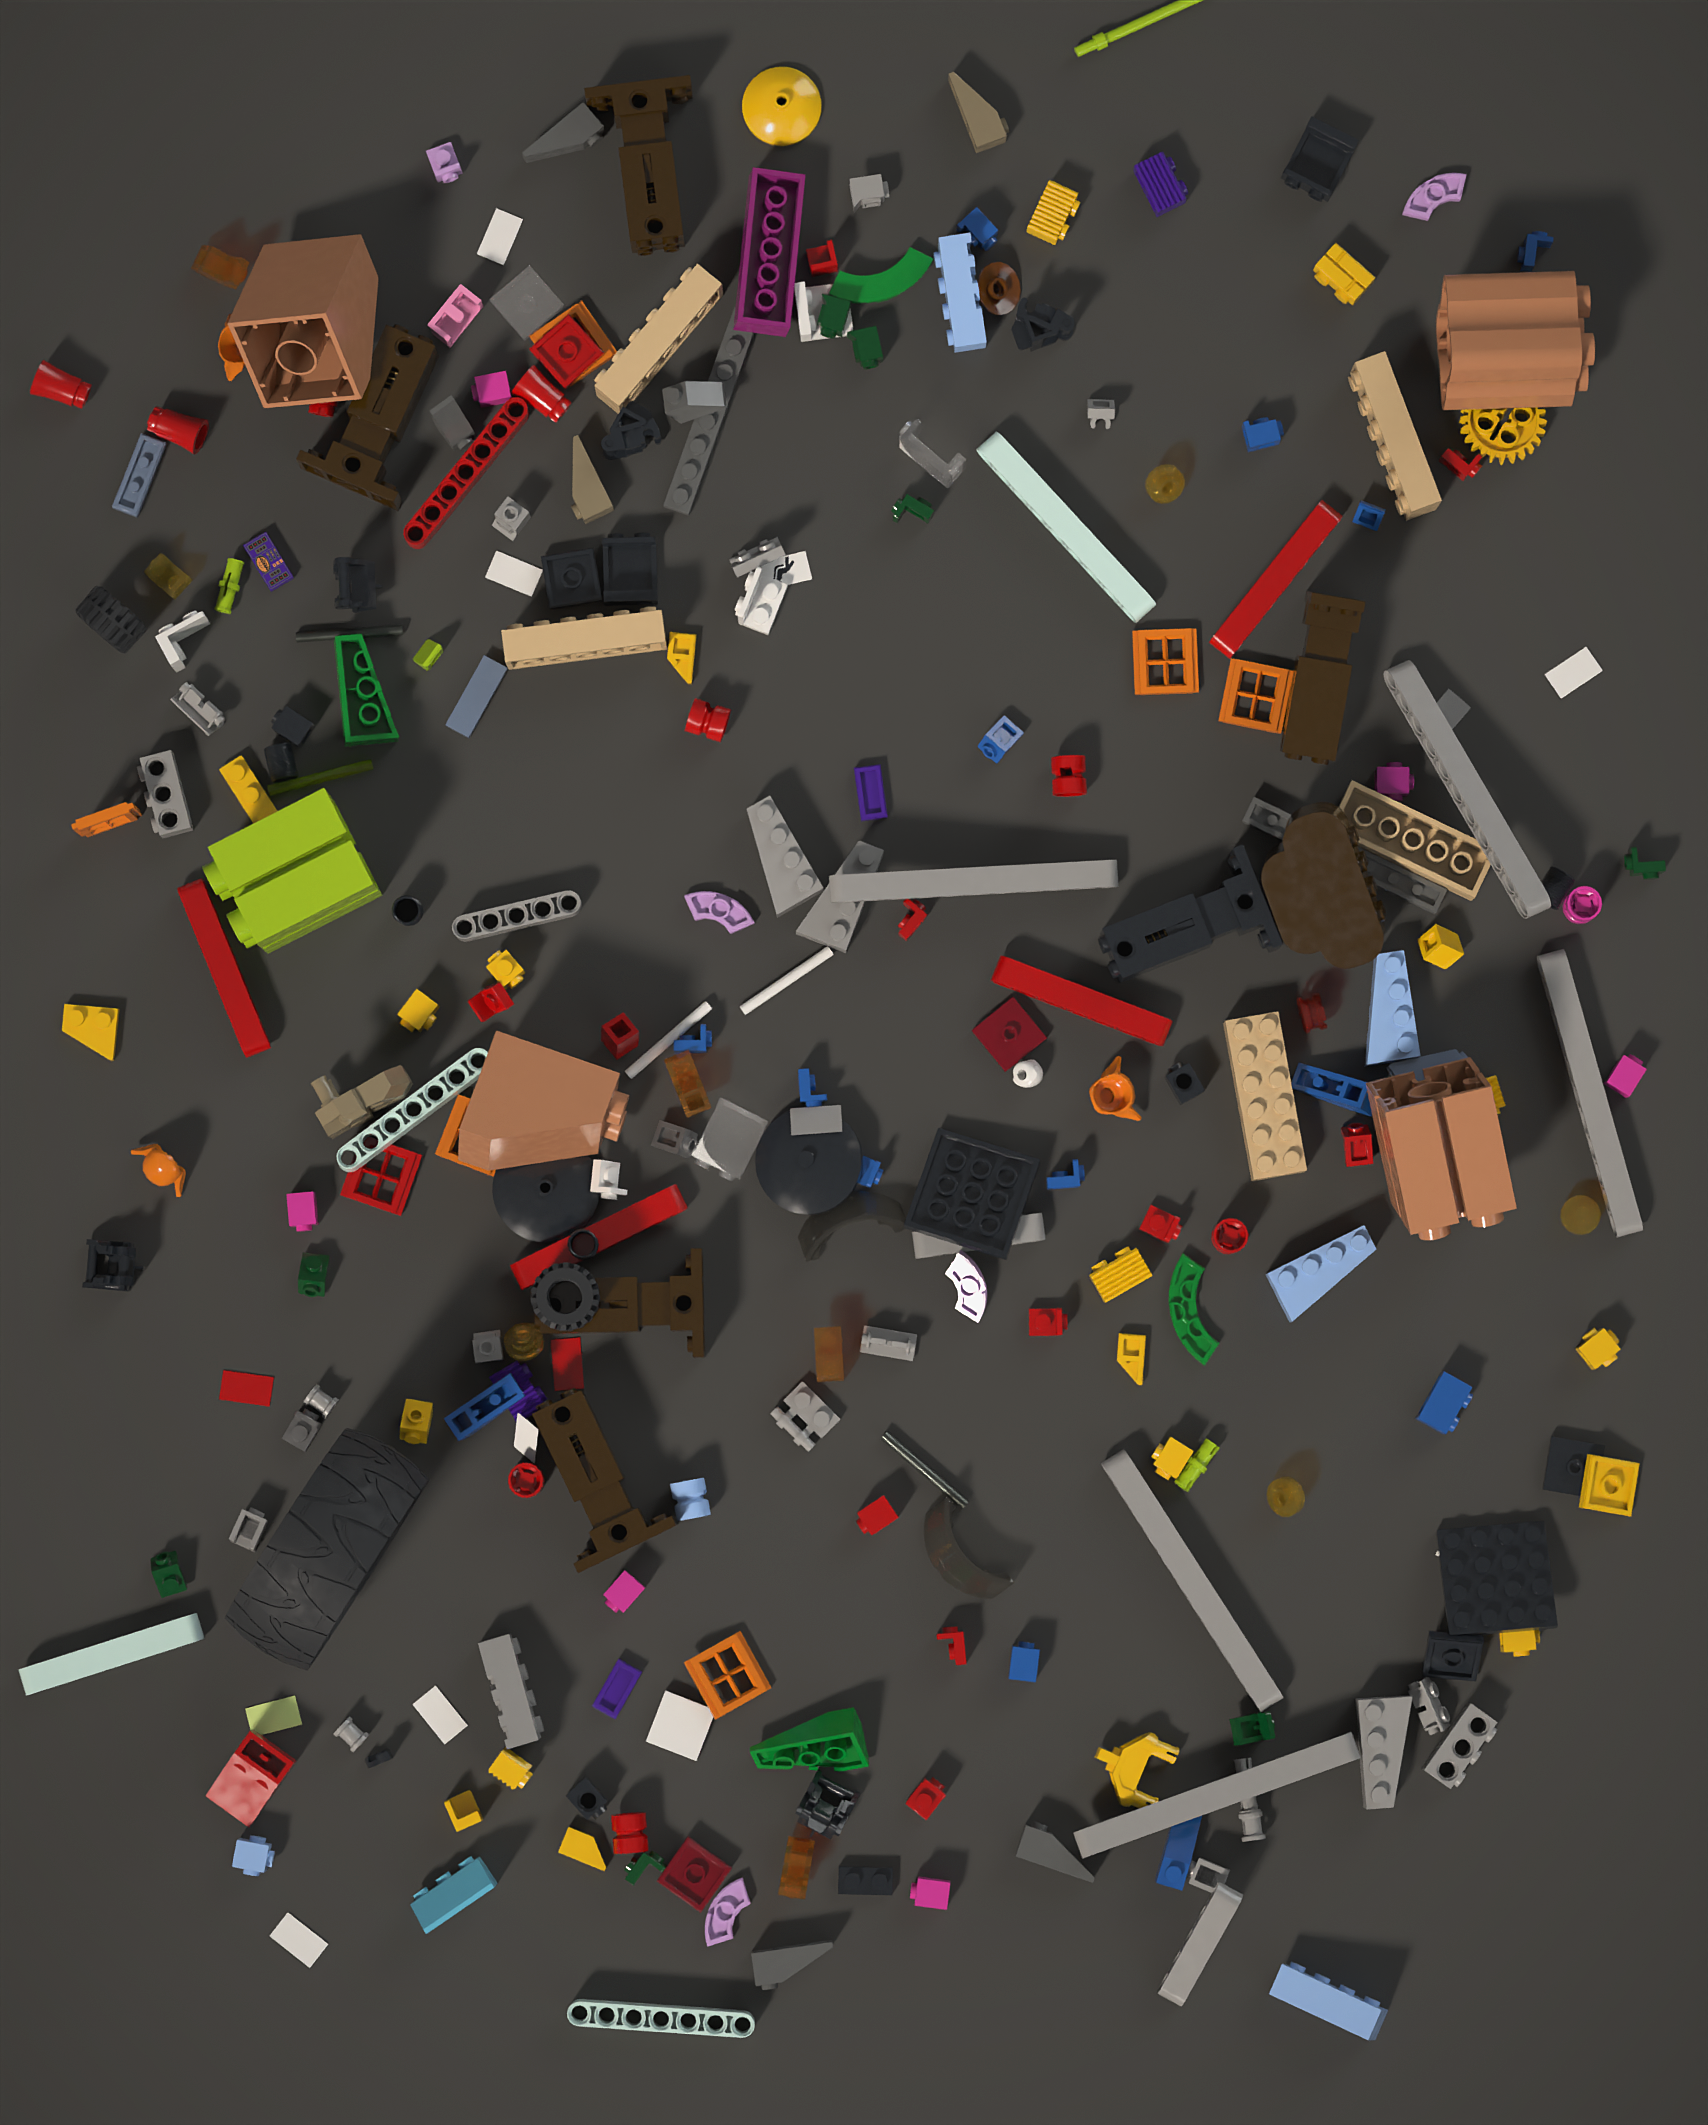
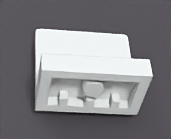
(808, 309)
(761, 601)
(171, 634)

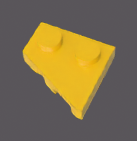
(92, 1027)

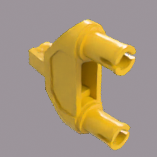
(1127, 1764)

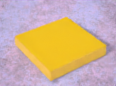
(1609, 1485)

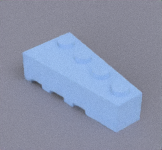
(1313, 1274)
(1329, 2002)

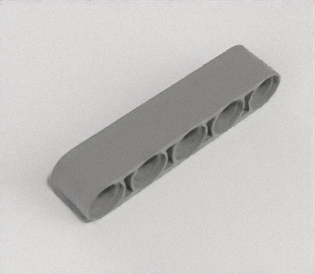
(503, 914)
(1029, 1230)
(1200, 1943)

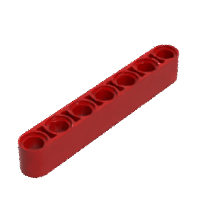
(469, 460)
(1275, 579)
(224, 967)
(1081, 1001)
(607, 1231)

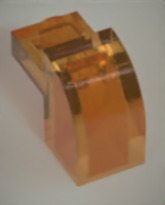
(220, 267)
(687, 1083)
(829, 1354)
(796, 1867)

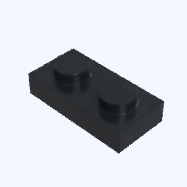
(865, 1880)

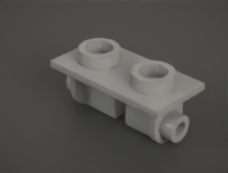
(205, 715)
(888, 1343)
(1435, 1715)

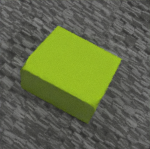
(428, 654)

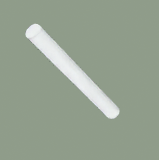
(786, 980)
(668, 1039)

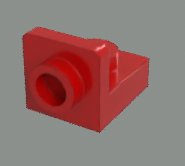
(1456, 463)
(910, 924)
(490, 1001)
(1357, 1144)
(1161, 1224)
(1047, 1322)
(956, 1649)
(926, 1797)

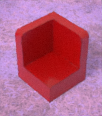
(822, 259)

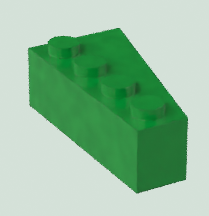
(362, 703)

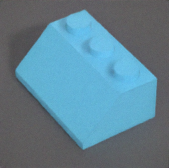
(452, 1893)

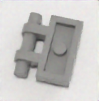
(758, 556)
(811, 1410)

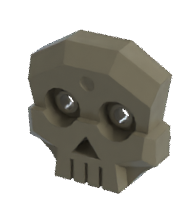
(357, 1105)

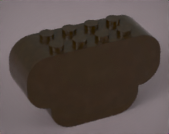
(1323, 889)

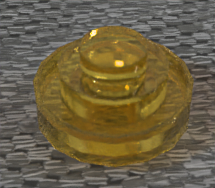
(1164, 483)
(1580, 1215)
(523, 1341)
(1285, 1496)

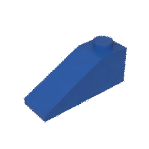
(1332, 1088)
(484, 1407)
(1178, 1854)

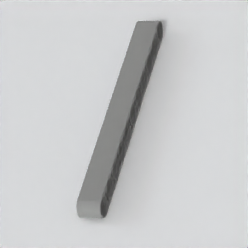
(1467, 789)
(973, 881)
(1589, 1093)
(1192, 1580)
(1217, 1795)

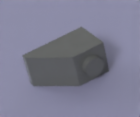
(693, 399)

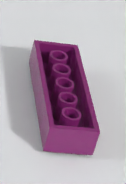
(769, 252)

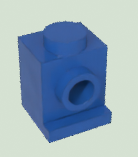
(981, 229)
(1262, 433)

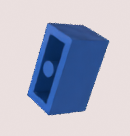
(1444, 1403)

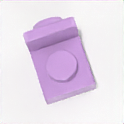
(444, 163)

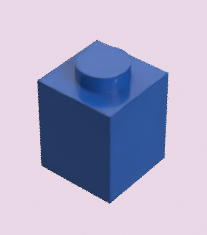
(1024, 1662)

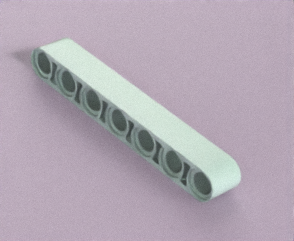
(406, 1121)
(111, 1654)
(647, 2022)

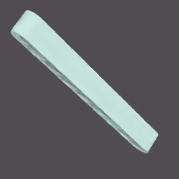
(1066, 527)

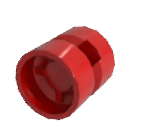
(707, 720)
(1068, 785)
(1229, 1236)
(526, 1480)
(629, 1832)

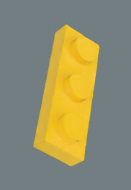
(247, 789)

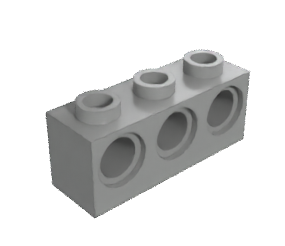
(175, 804)
(1446, 1751)

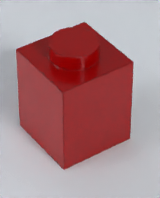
(619, 1036)
(876, 1516)

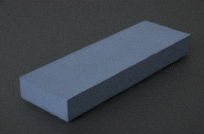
(139, 475)
(476, 696)

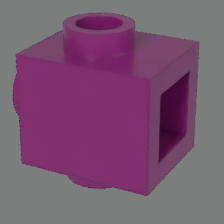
(1393, 781)

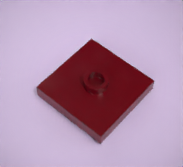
(1009, 1034)
(694, 1874)

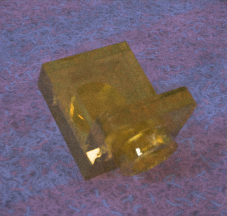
(167, 576)

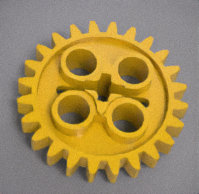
(1524, 433)

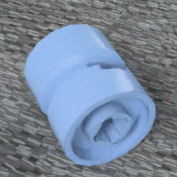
(690, 1499)

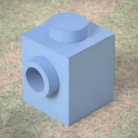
(253, 1855)

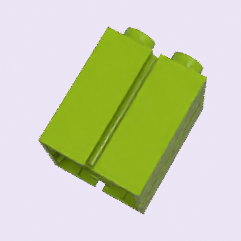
(290, 873)

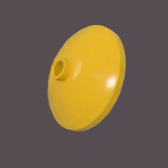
(784, 123)

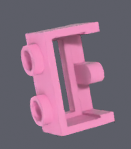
(455, 315)

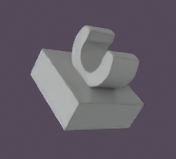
(1100, 410)

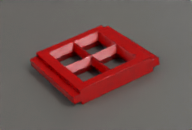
(403, 1185)

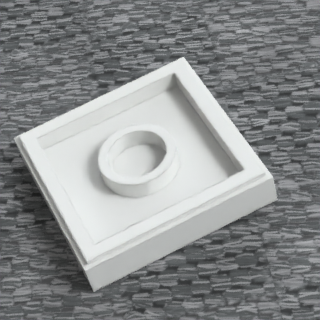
(680, 1725)

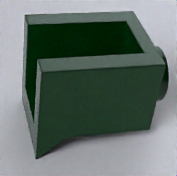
(833, 316)
(866, 347)

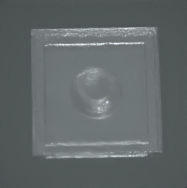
(527, 303)

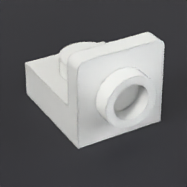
(605, 1179)

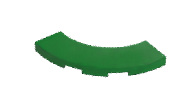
(882, 285)
(1184, 1311)

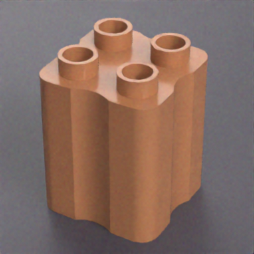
(1513, 340)

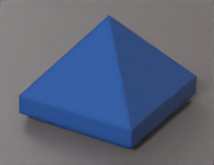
(1368, 515)

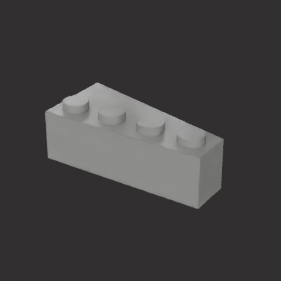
(783, 862)
(836, 922)
(510, 1690)
(1381, 1740)

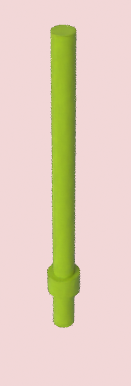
(1102, 40)

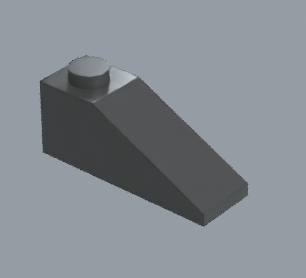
(569, 135)
(452, 424)
(1046, 1850)
(780, 1963)

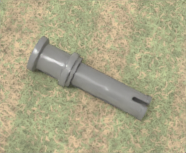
(1250, 1813)

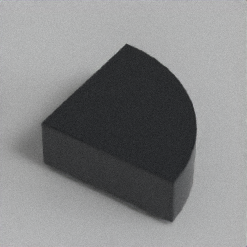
(378, 1758)

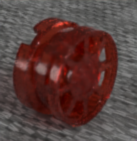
(1311, 1013)

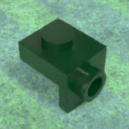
(920, 508)
(1649, 870)
(313, 1274)
(168, 1574)
(1252, 1728)
(636, 1867)

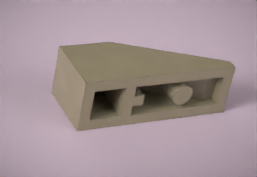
(980, 118)
(587, 490)

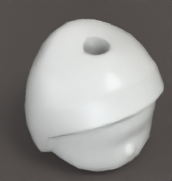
(1027, 1073)

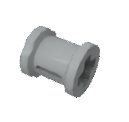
(320, 1401)
(351, 1734)

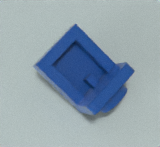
(1527, 253)

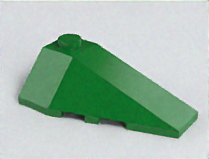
(827, 1740)

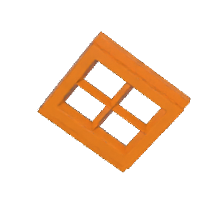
(591, 328)
(1189, 661)
(1232, 690)
(106, 819)
(451, 1133)
(706, 1686)

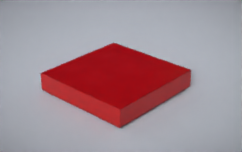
(566, 351)

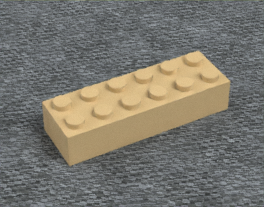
(659, 338)
(1394, 436)
(584, 639)
(1415, 841)
(1264, 1096)

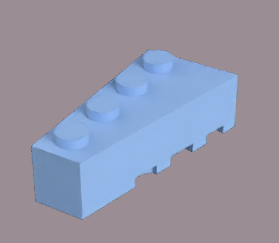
(961, 293)
(1391, 1014)

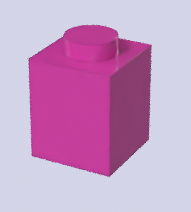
(491, 389)
(1625, 1075)
(302, 1210)
(623, 1592)
(930, 1892)

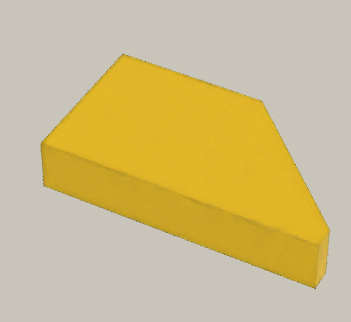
(681, 654)
(1131, 1355)
(582, 1848)

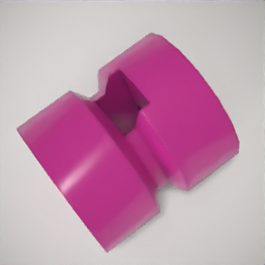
(1582, 905)

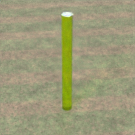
(320, 777)

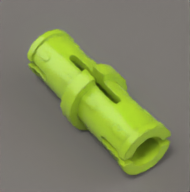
(229, 586)
(1197, 1465)

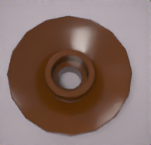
(1006, 288)

